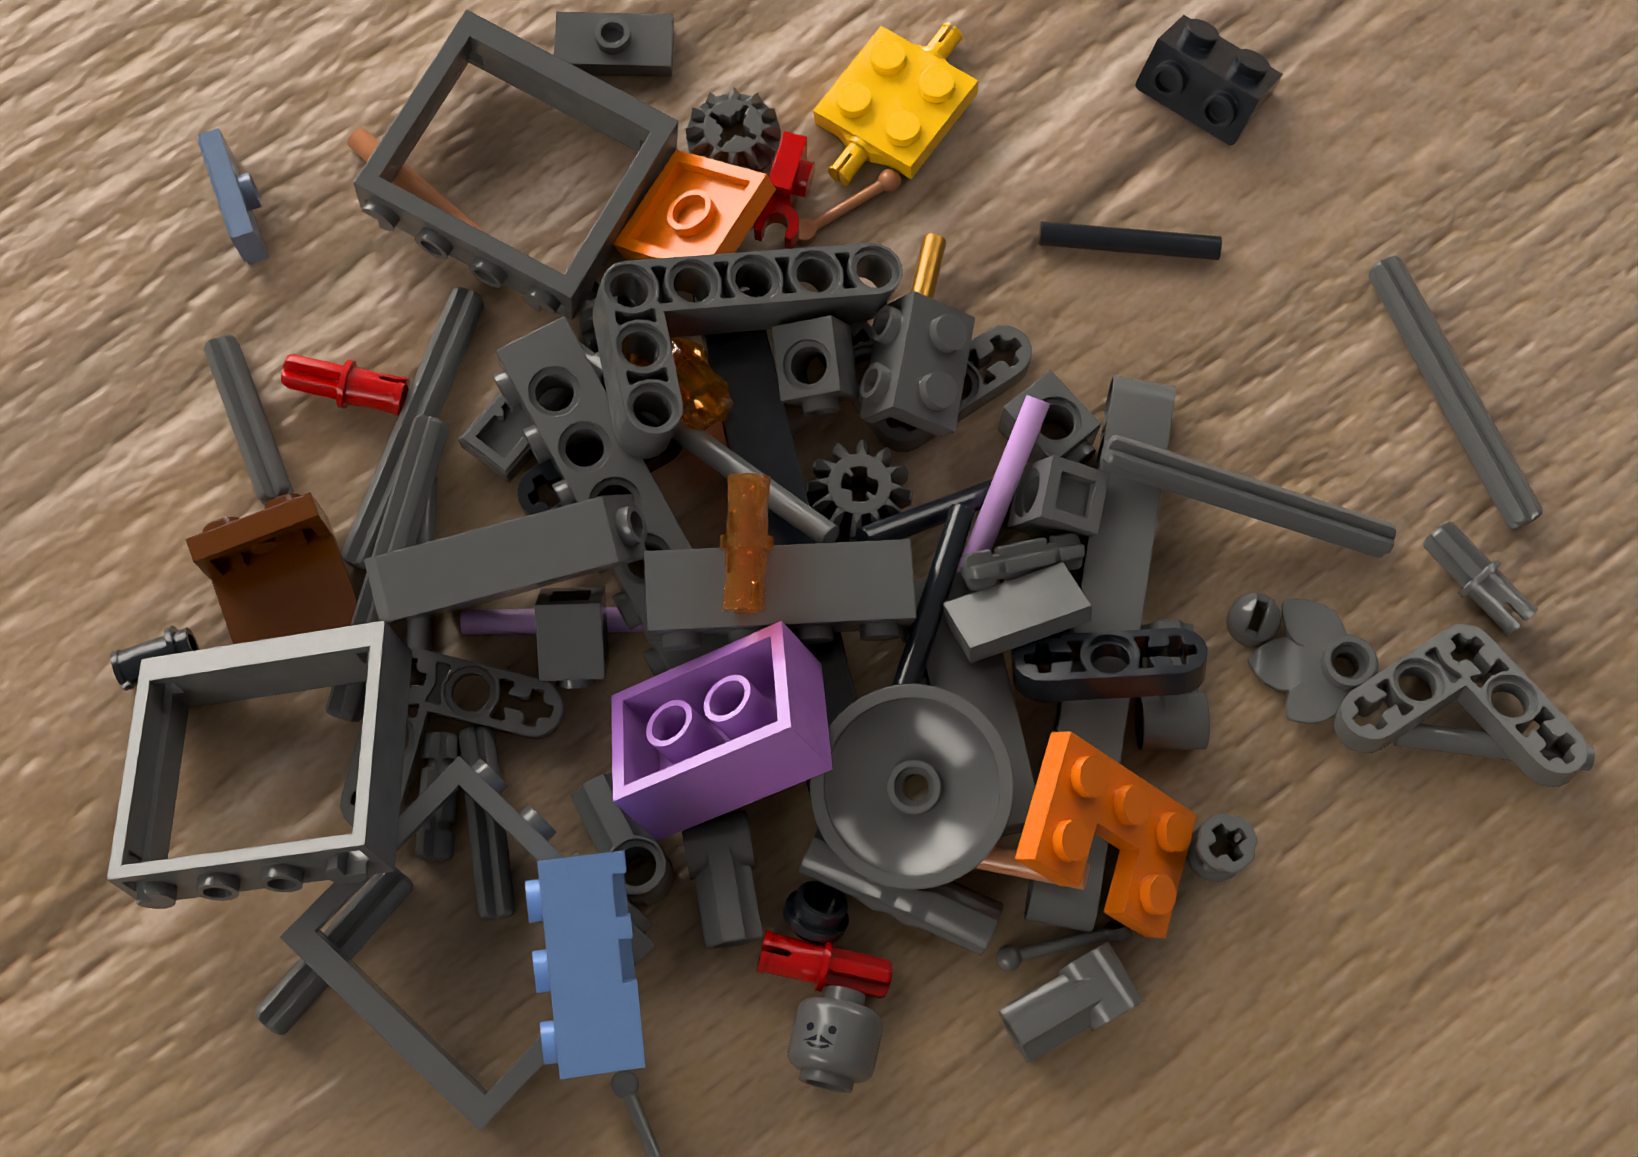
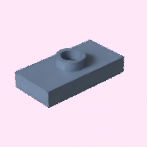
(235, 196)

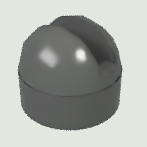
(1240, 616)

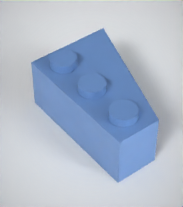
(586, 965)

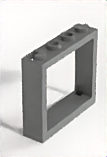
(556, 84)
(242, 672)
(377, 1006)

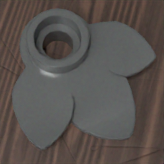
(1305, 661)

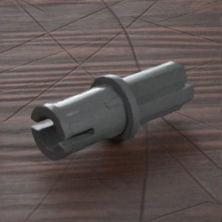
(1478, 576)

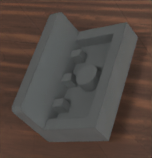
(917, 364)

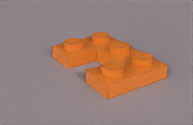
(1092, 794)

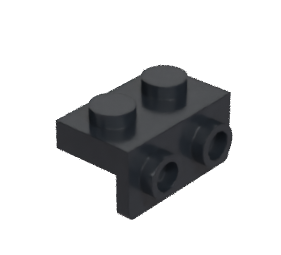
(1207, 78)

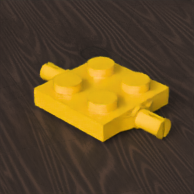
(895, 103)

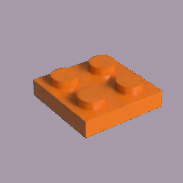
(695, 210)

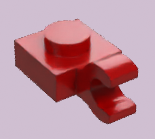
(792, 178)

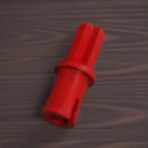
(346, 383)
(824, 965)

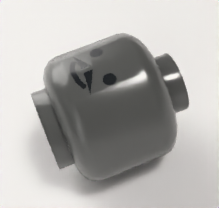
(835, 1040)

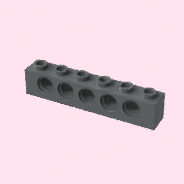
(556, 360)

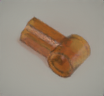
(701, 388)

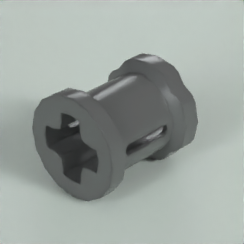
(1224, 866)

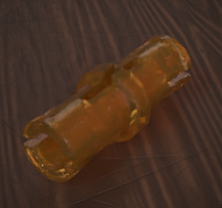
(746, 543)

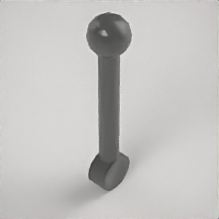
(1010, 957)
(625, 1085)

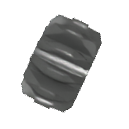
(835, 481)

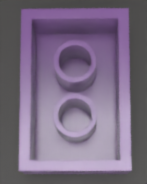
(719, 732)

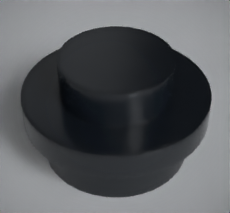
(817, 912)

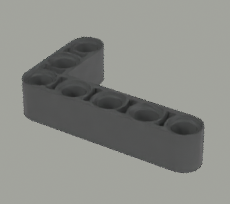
(720, 310)

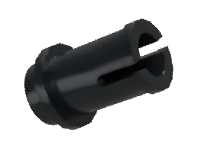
(127, 661)

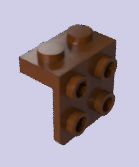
(276, 570)

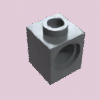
(797, 346)
(1064, 411)
(1058, 499)
(572, 635)

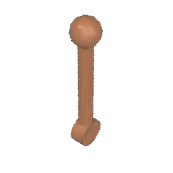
(888, 181)

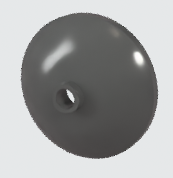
(864, 798)

